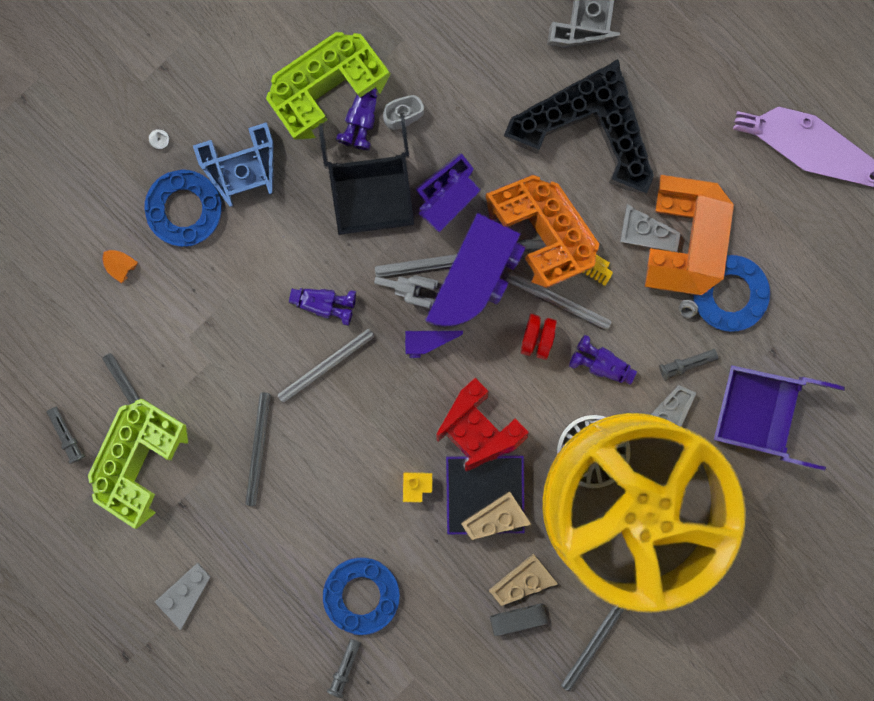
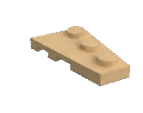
(496, 517)
(522, 581)

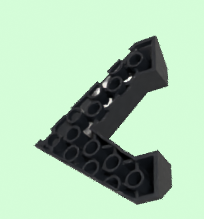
(596, 95)

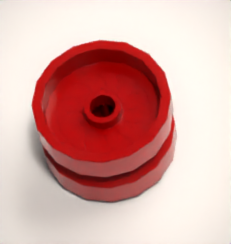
(539, 337)

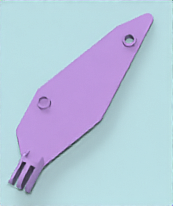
(809, 144)

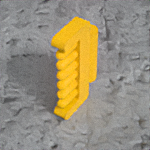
(600, 266)

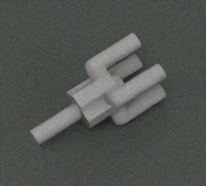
(410, 288)

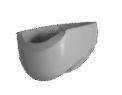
(410, 105)

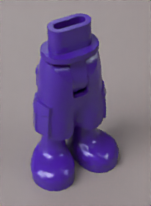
(360, 115)
(321, 303)
(605, 362)

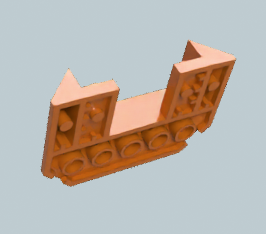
(709, 236)
(568, 239)

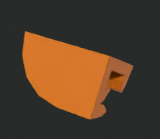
(118, 264)

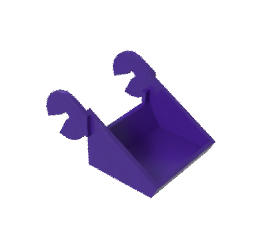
(760, 411)

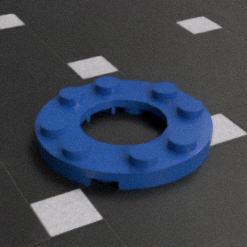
(157, 198)
(751, 312)
(368, 622)

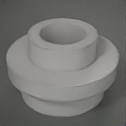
(688, 308)

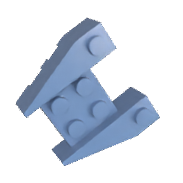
(241, 169)

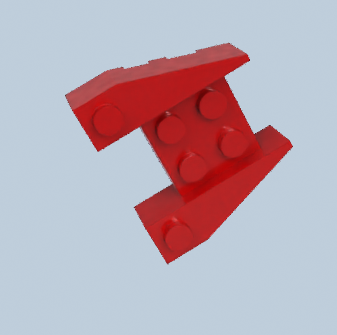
(474, 432)

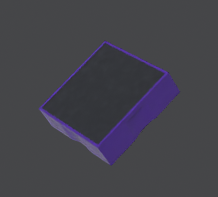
(481, 486)

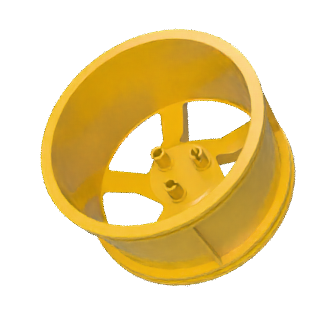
(645, 513)

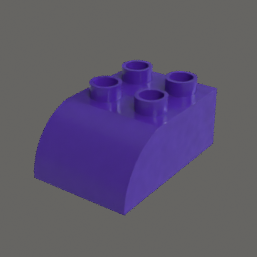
(476, 273)

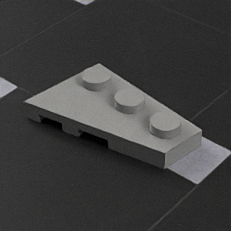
(646, 232)
(675, 407)
(183, 595)

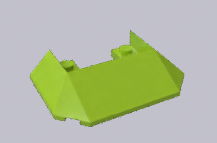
(319, 71)
(122, 454)

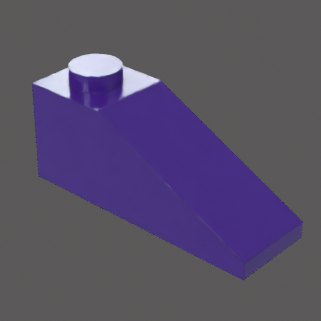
(425, 341)

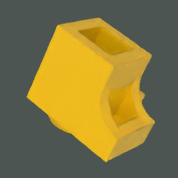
(415, 484)

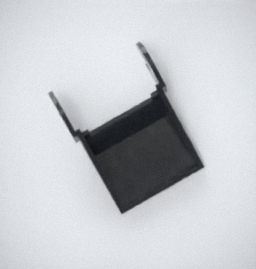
(370, 192)

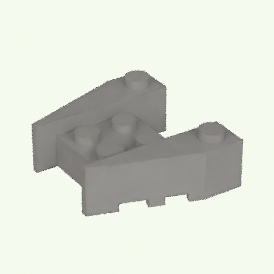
(588, 25)

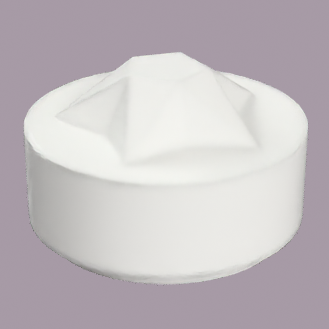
(158, 139)

